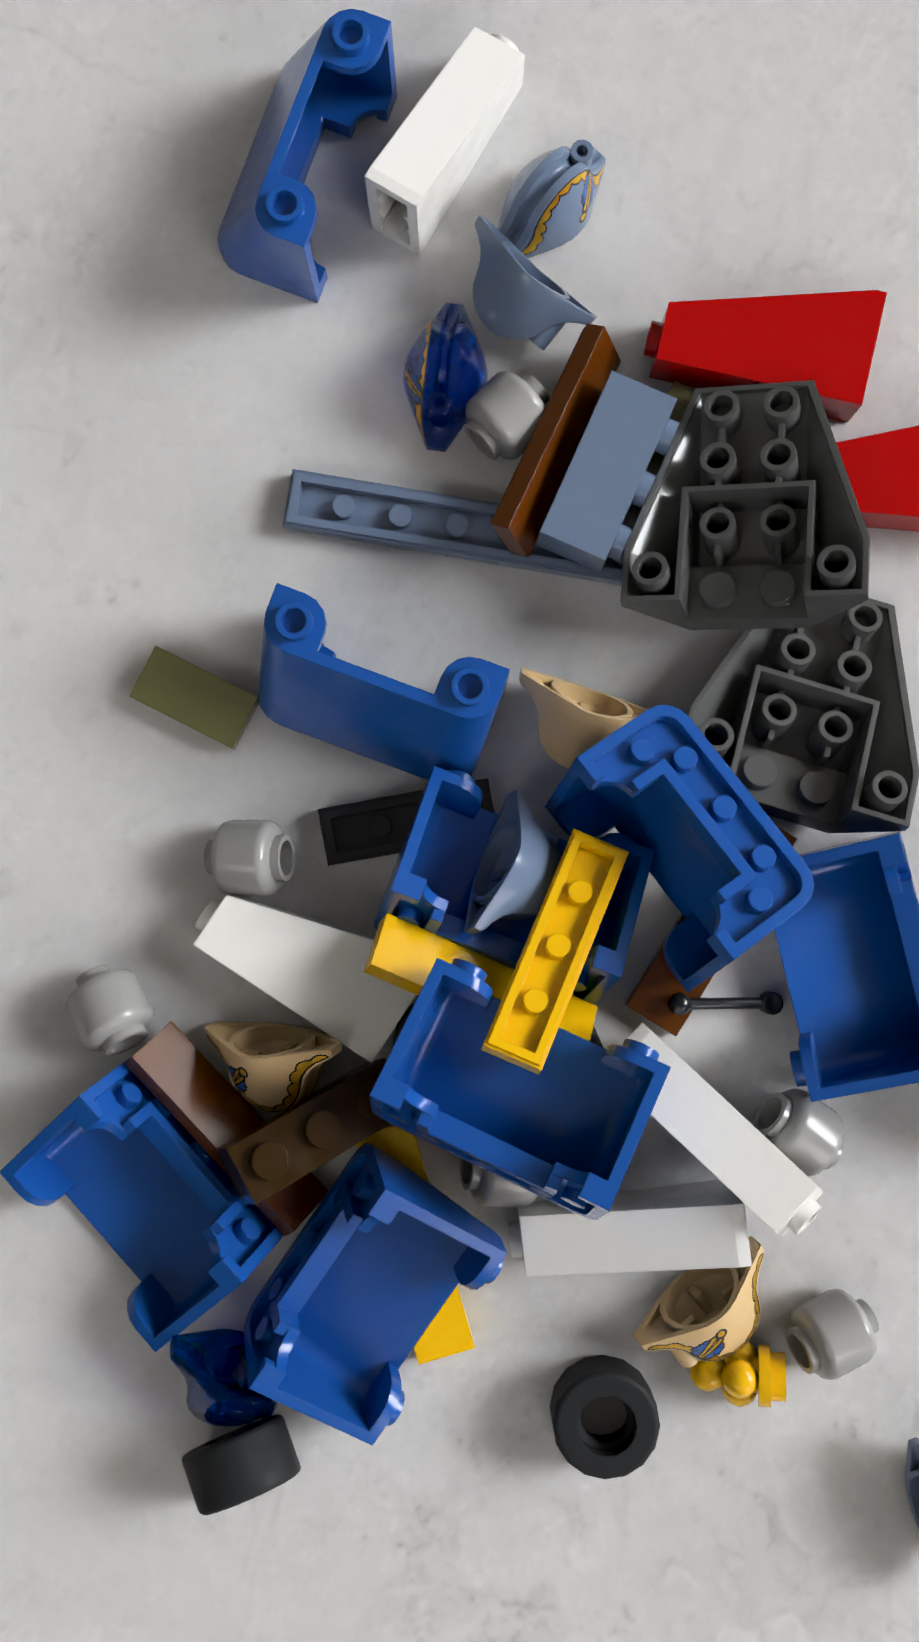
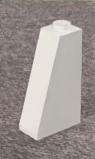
(442, 139)
(306, 968)
(731, 1145)
(643, 1231)

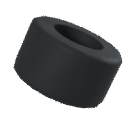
(612, 1453)
(241, 1465)

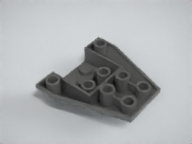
(749, 517)
(818, 721)

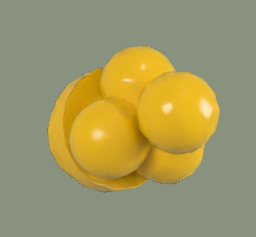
(745, 1376)

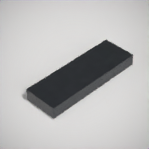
(374, 825)

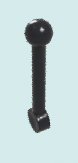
(767, 1002)

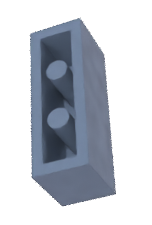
(609, 473)

